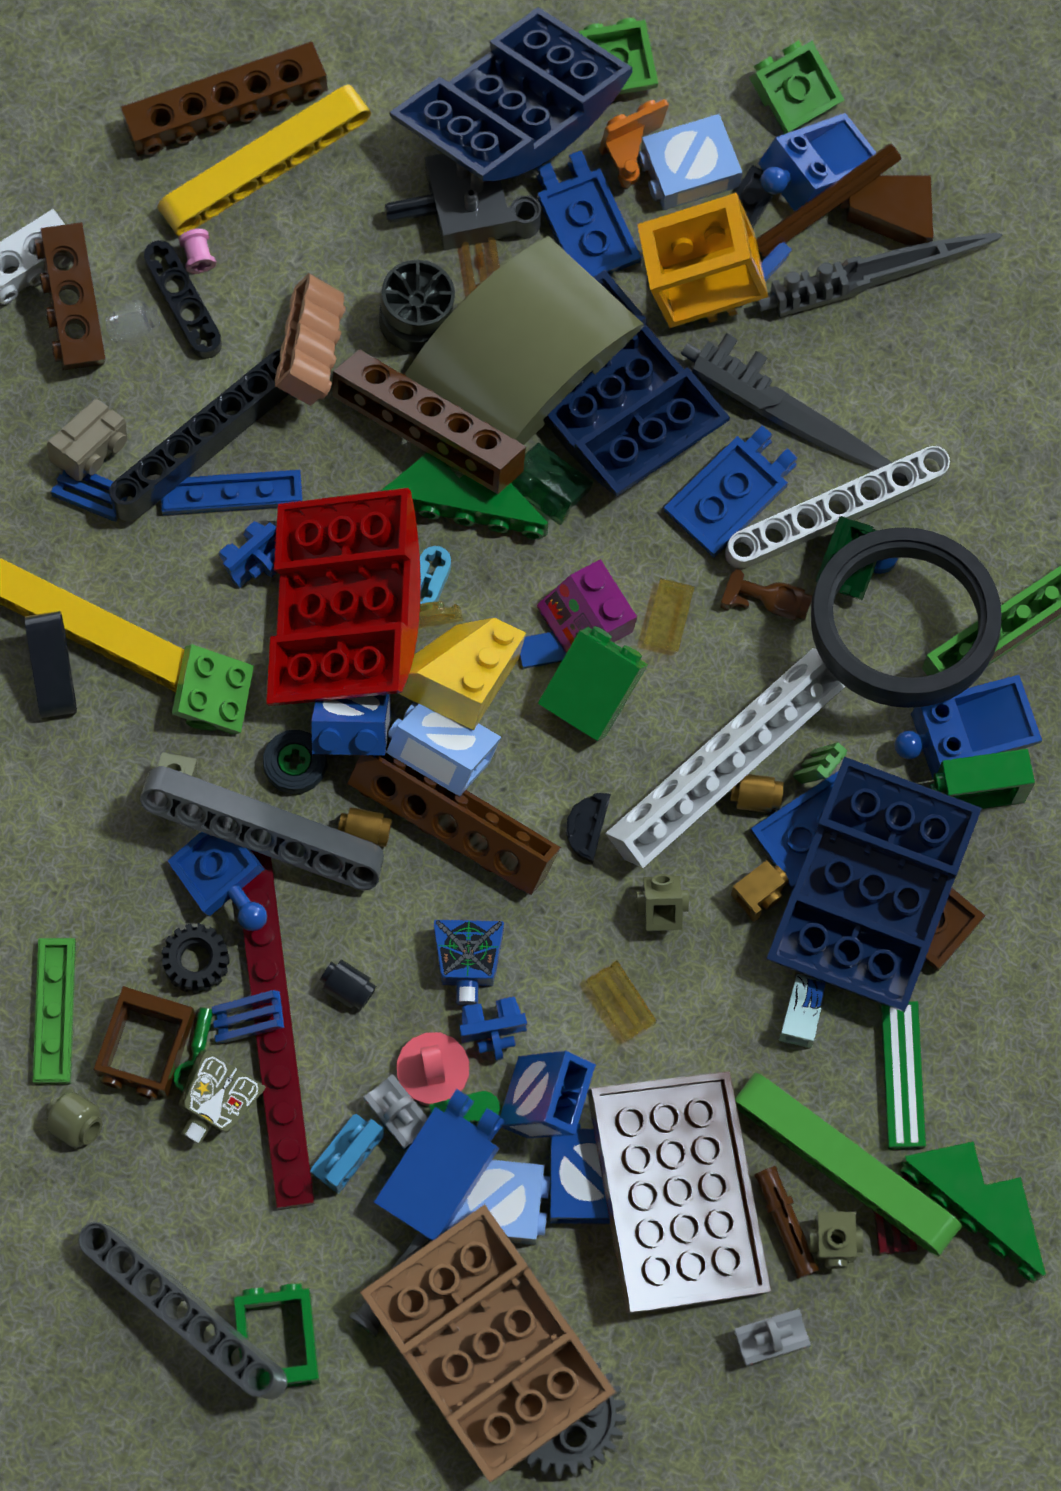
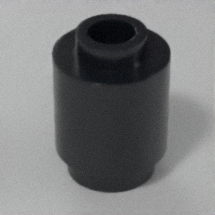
(347, 984)

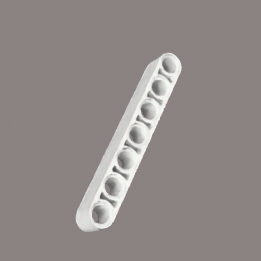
(848, 494)

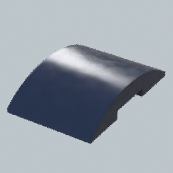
(518, 100)
(634, 410)
(874, 884)

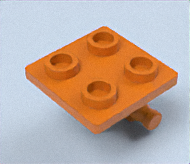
(624, 135)

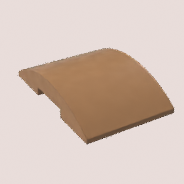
(487, 1343)

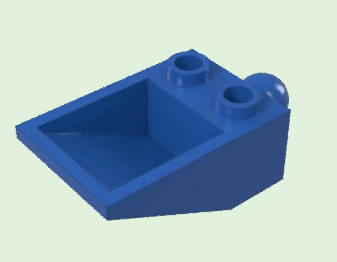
(812, 159)
(976, 722)

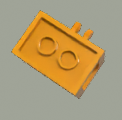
(702, 261)

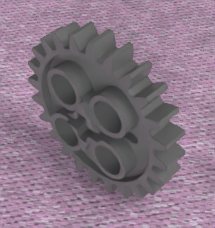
(561, 1456)

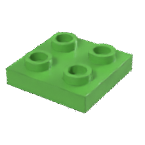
(212, 690)

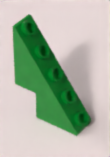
(442, 493)
(993, 1209)

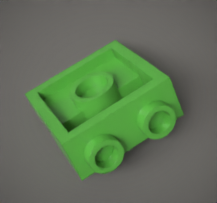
(631, 44)
(796, 85)

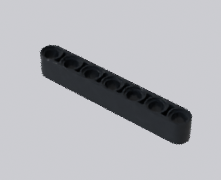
(198, 448)

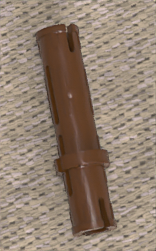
(786, 1221)

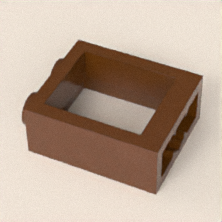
(154, 1007)

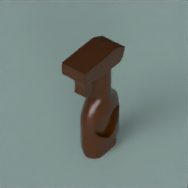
(777, 597)

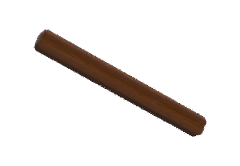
(828, 199)

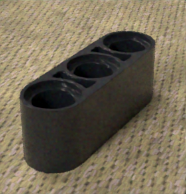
(50, 664)

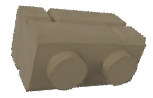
(87, 440)

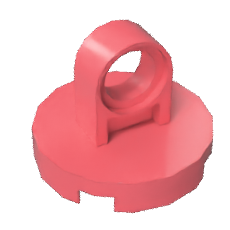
(432, 1068)

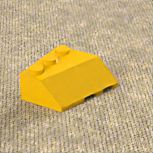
(464, 669)

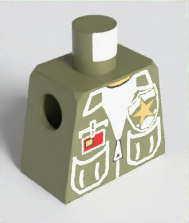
(216, 1096)

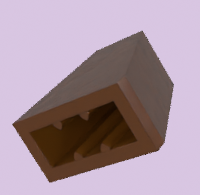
(894, 208)

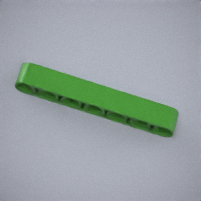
(847, 1164)

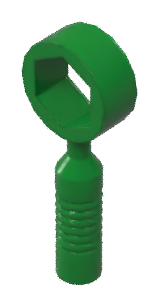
(198, 1043)

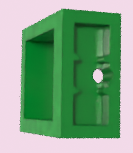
(987, 778)
(288, 1293)

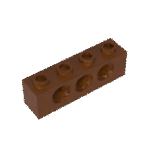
(70, 242)

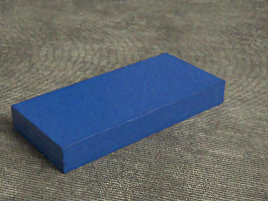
(541, 650)

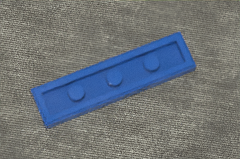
(233, 492)

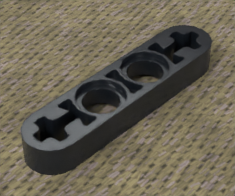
(185, 298)

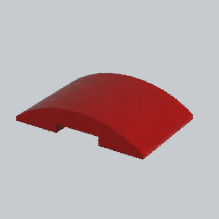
(345, 597)

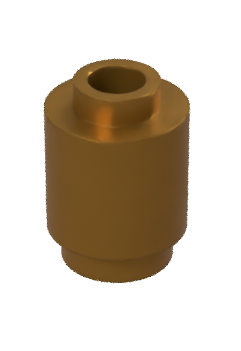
(758, 793)
(366, 825)

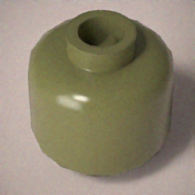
(74, 1119)

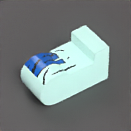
(803, 1011)

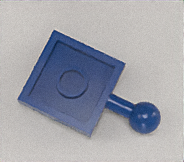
(217, 872)

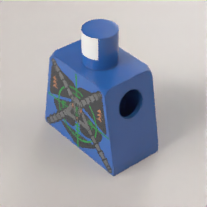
(468, 955)

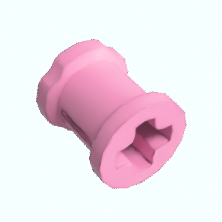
(197, 251)

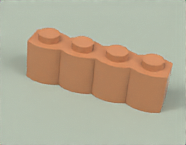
(310, 340)

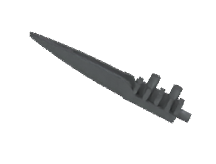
(858, 274)
(753, 390)

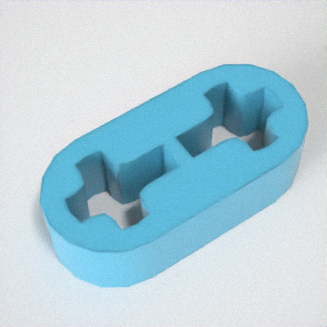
(440, 575)

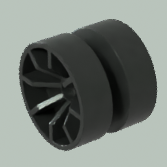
(414, 303)

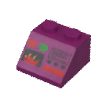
(585, 601)

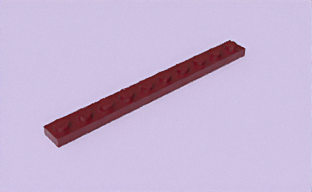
(277, 1051)

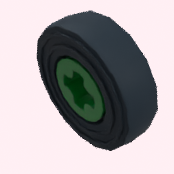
(278, 771)

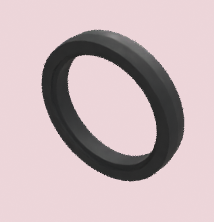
(920, 545)

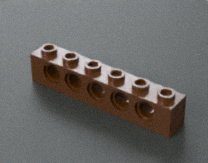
(233, 84)
(428, 421)
(471, 816)

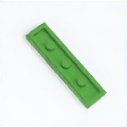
(54, 1011)

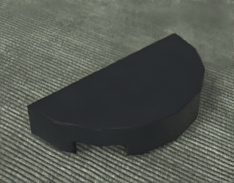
(586, 824)

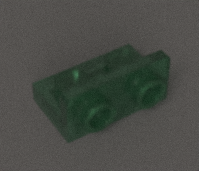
(551, 483)

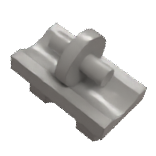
(396, 1110)
(772, 1337)

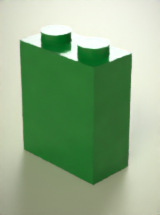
(593, 682)

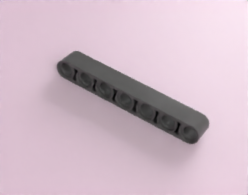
(262, 828)
(198, 1314)

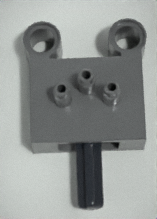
(467, 206)

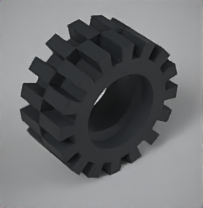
(191, 937)

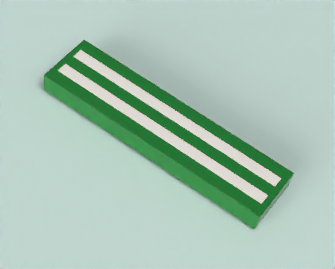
(903, 1077)

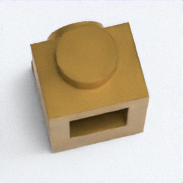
(760, 889)

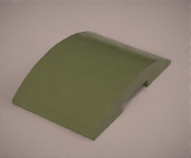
(524, 340)

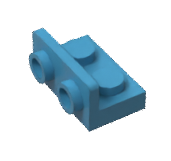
(347, 1152)

